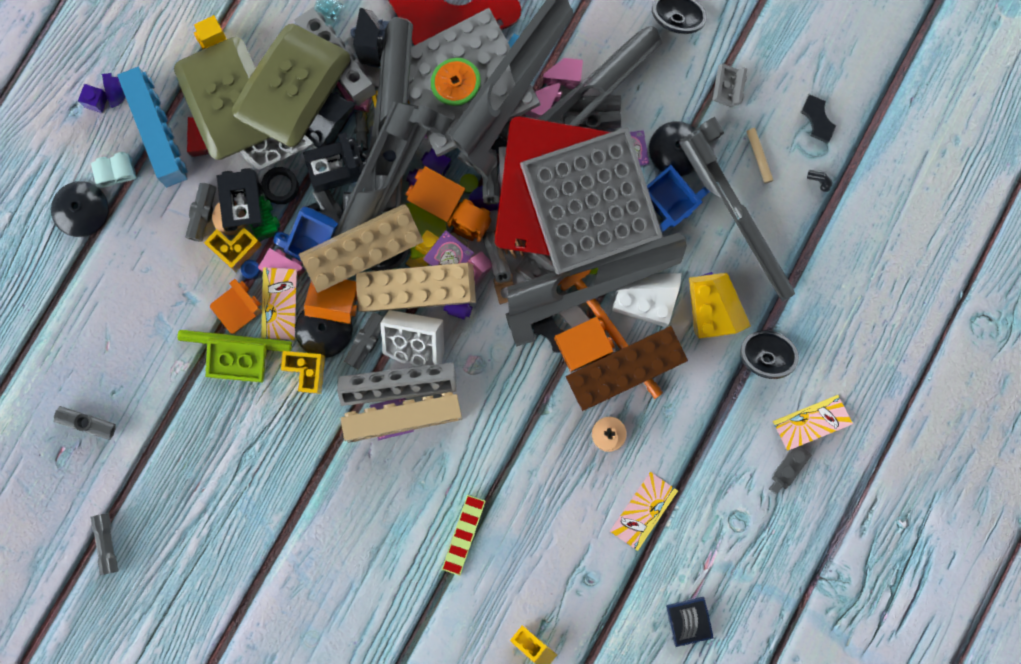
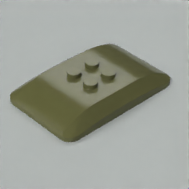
(291, 85)
(211, 87)

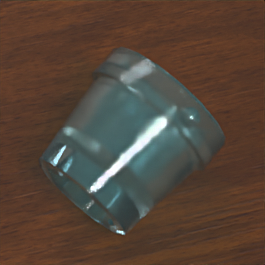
(329, 8)

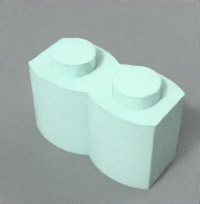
(113, 170)

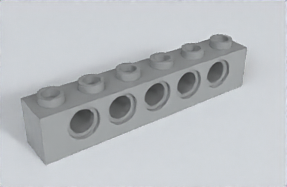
(359, 90)
(397, 384)

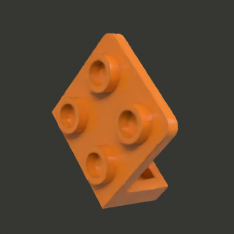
(236, 307)

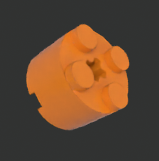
(470, 220)

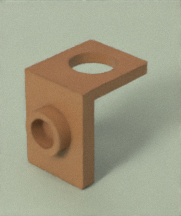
(499, 286)

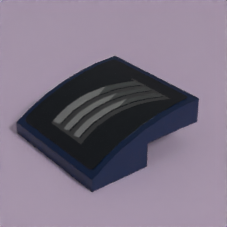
(689, 621)

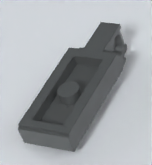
(789, 468)

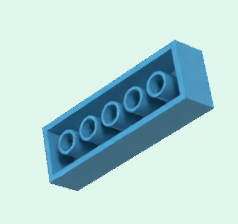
(153, 126)

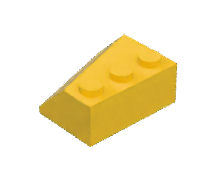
(716, 306)

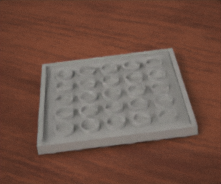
(482, 44)
(591, 200)

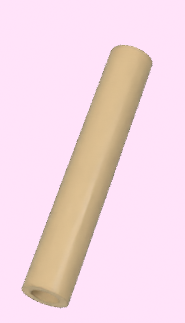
(759, 155)

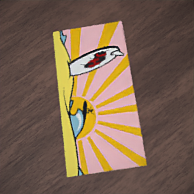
(278, 303)
(812, 422)
(643, 511)

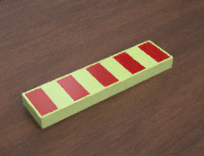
(463, 535)

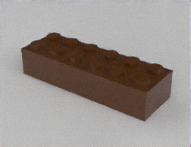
(626, 368)

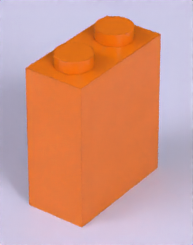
(435, 193)
(333, 303)
(584, 344)

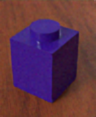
(92, 98)
(437, 164)

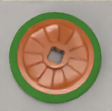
(460, 92)

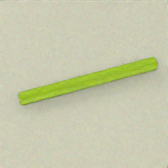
(201, 337)

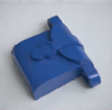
(673, 198)
(308, 231)

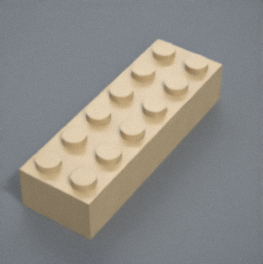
(361, 247)
(415, 287)
(400, 418)

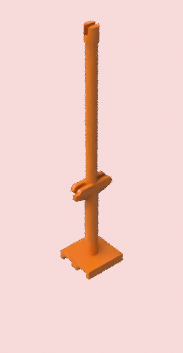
(577, 281)

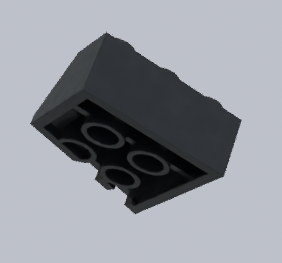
(369, 38)
(329, 120)

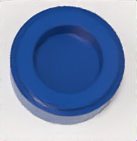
(250, 269)

